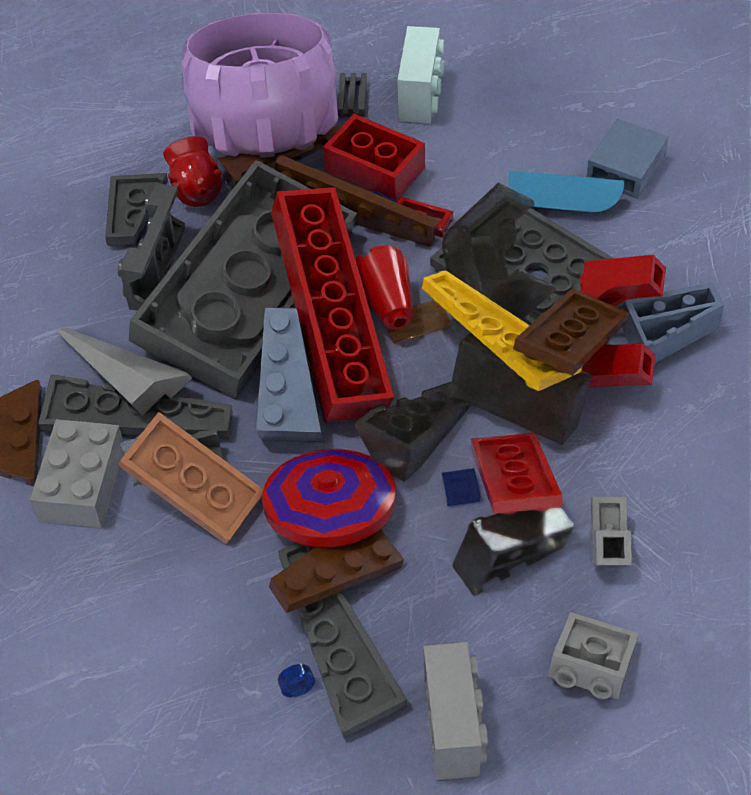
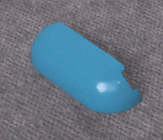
(566, 191)

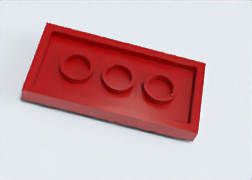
(515, 473)

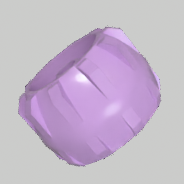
(260, 83)

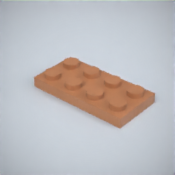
(191, 477)

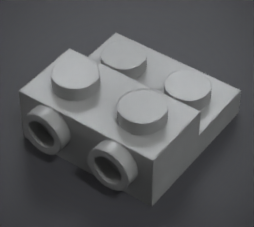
(593, 656)

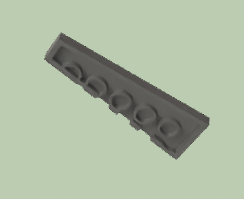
(82, 402)
(347, 660)

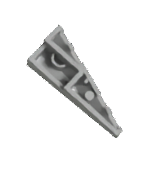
(132, 375)

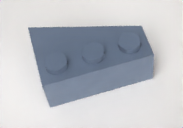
(674, 319)

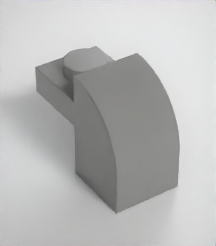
(609, 533)

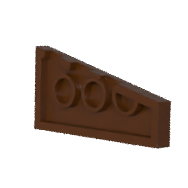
(333, 570)

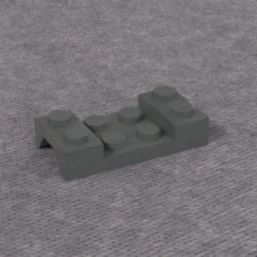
(147, 265)

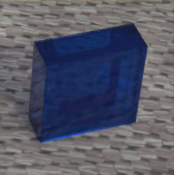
(460, 487)

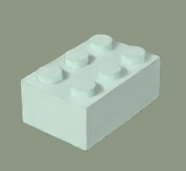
(419, 75)

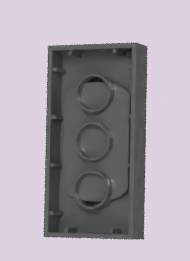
(215, 296)

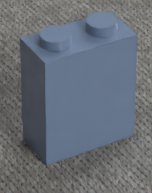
(628, 155)

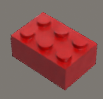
(374, 157)

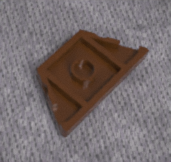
(20, 432)

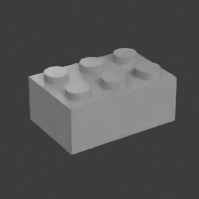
(77, 474)
(454, 711)

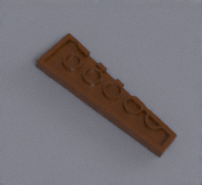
(371, 209)

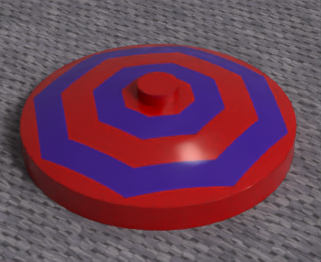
(329, 498)

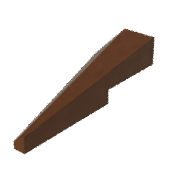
(235, 167)

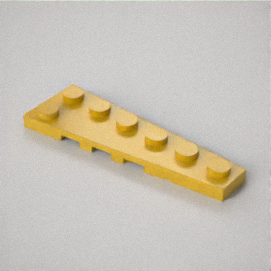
(491, 325)

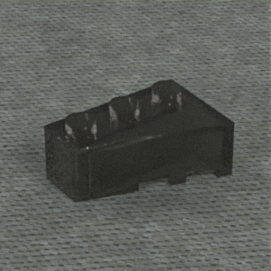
(505, 541)

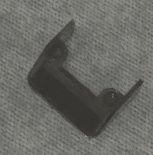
(476, 248)

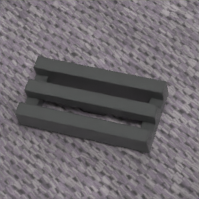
(352, 81)

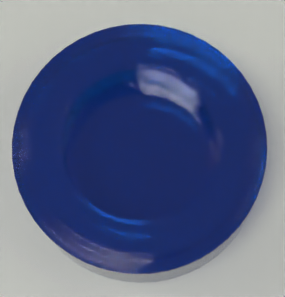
(296, 680)

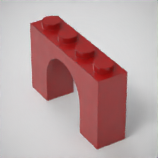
(613, 283)

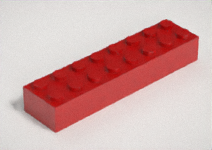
(330, 304)

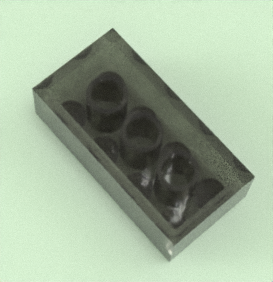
(496, 388)

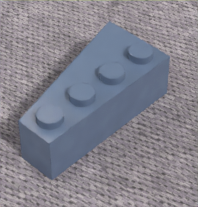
(286, 387)

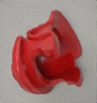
(193, 171)

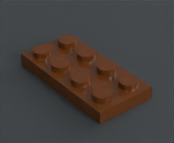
(570, 331)

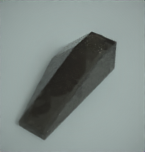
(410, 430)

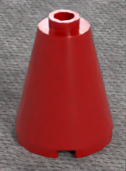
(387, 285)

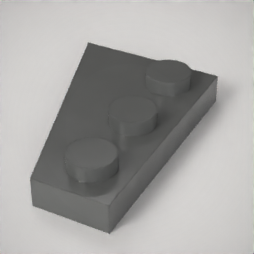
(127, 206)

